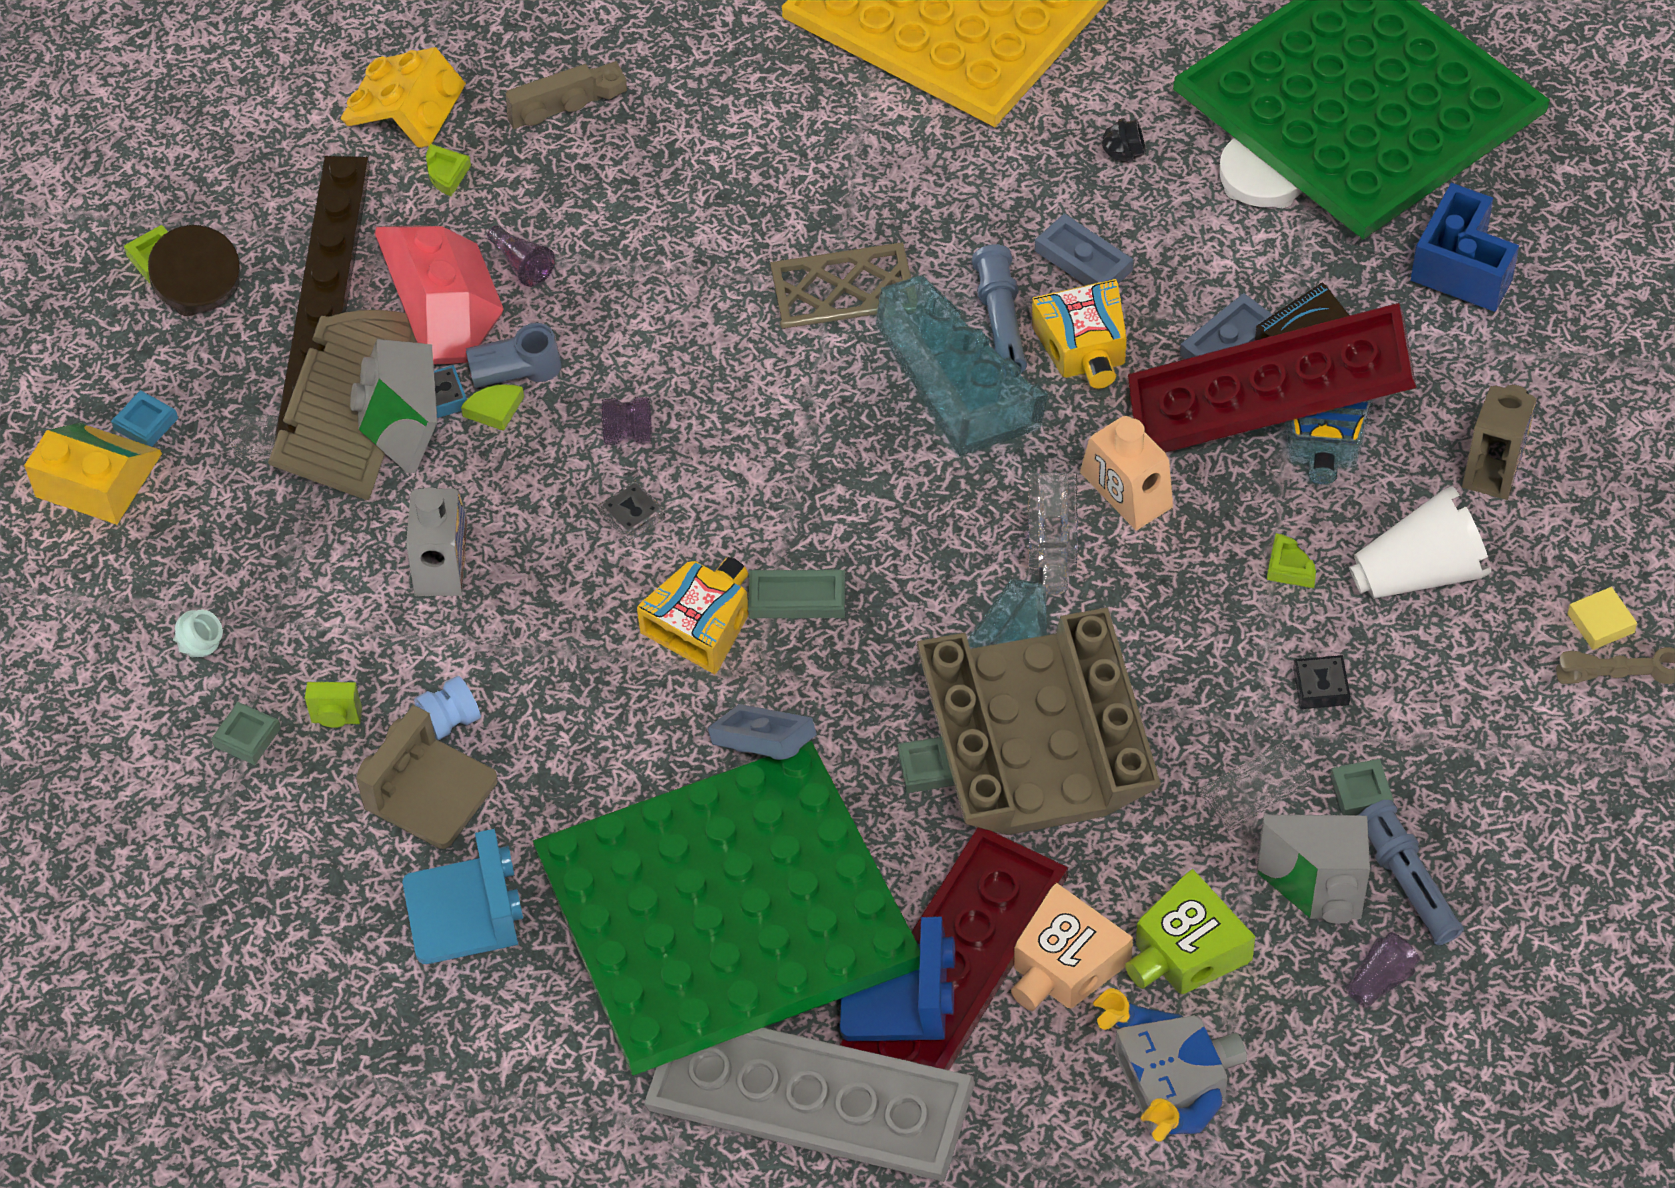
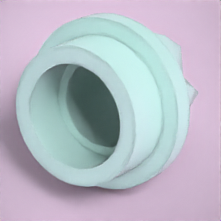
(198, 633)

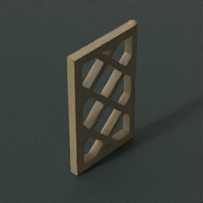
(815, 266)

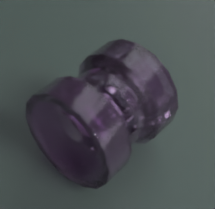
(626, 420)

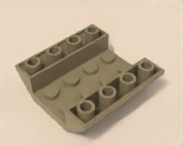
(1040, 725)

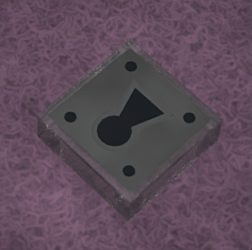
(632, 511)

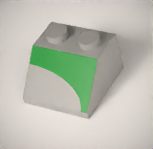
(397, 400)
(1317, 863)

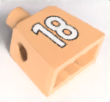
(1129, 471)
(1067, 951)

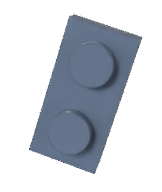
(1082, 252)
(1229, 328)
(762, 731)

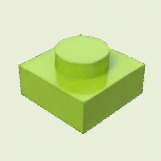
(333, 703)

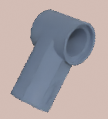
(528, 354)

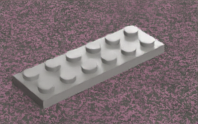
(820, 1099)

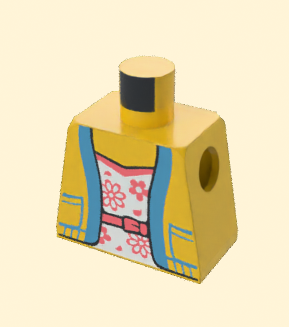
(1083, 331)
(698, 612)

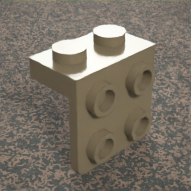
(423, 781)

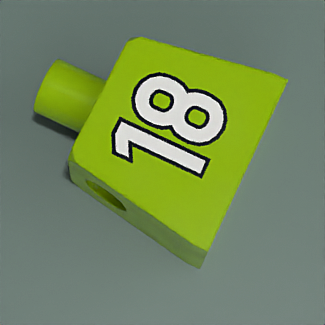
(1189, 938)

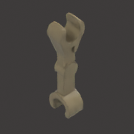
(1579, 667)

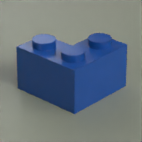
(1459, 254)

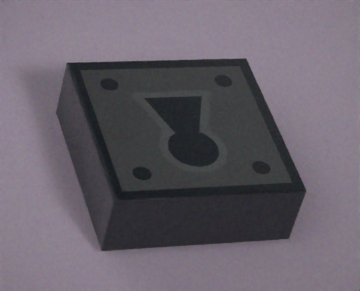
(1321, 682)

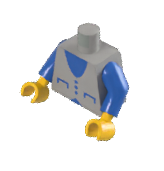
(1170, 1064)

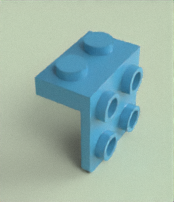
(463, 905)

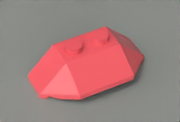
(441, 288)

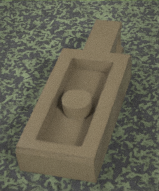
(563, 92)

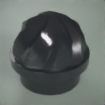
(1124, 140)

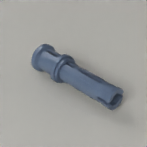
(998, 293)
(1394, 851)

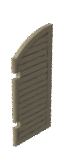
(327, 433)

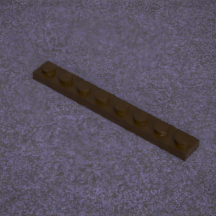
(328, 260)

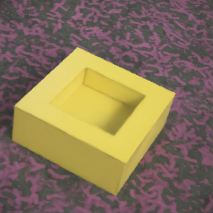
(1602, 618)

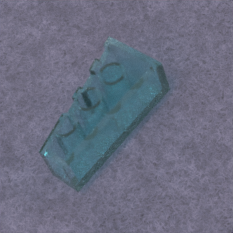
(958, 375)

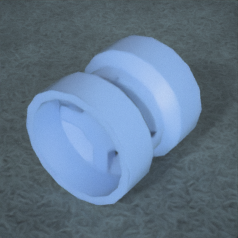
(449, 706)

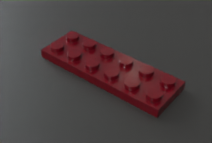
(1274, 379)
(986, 909)

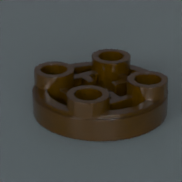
(194, 269)

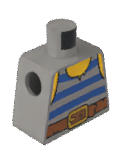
(440, 525)

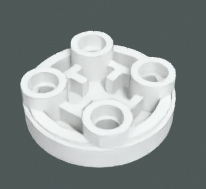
(1253, 180)

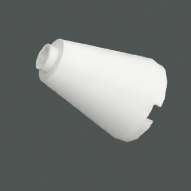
(1423, 551)

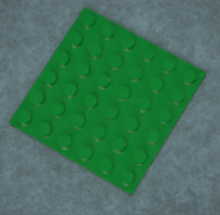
(1361, 102)
(725, 907)

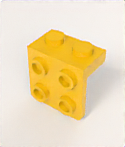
(411, 89)

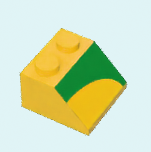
(89, 470)

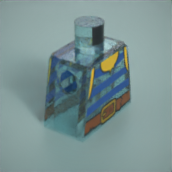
(1328, 440)

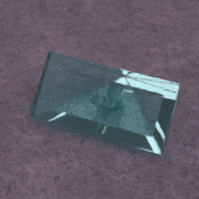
(1014, 615)

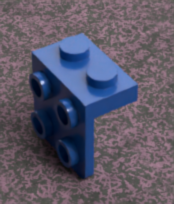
(910, 1004)

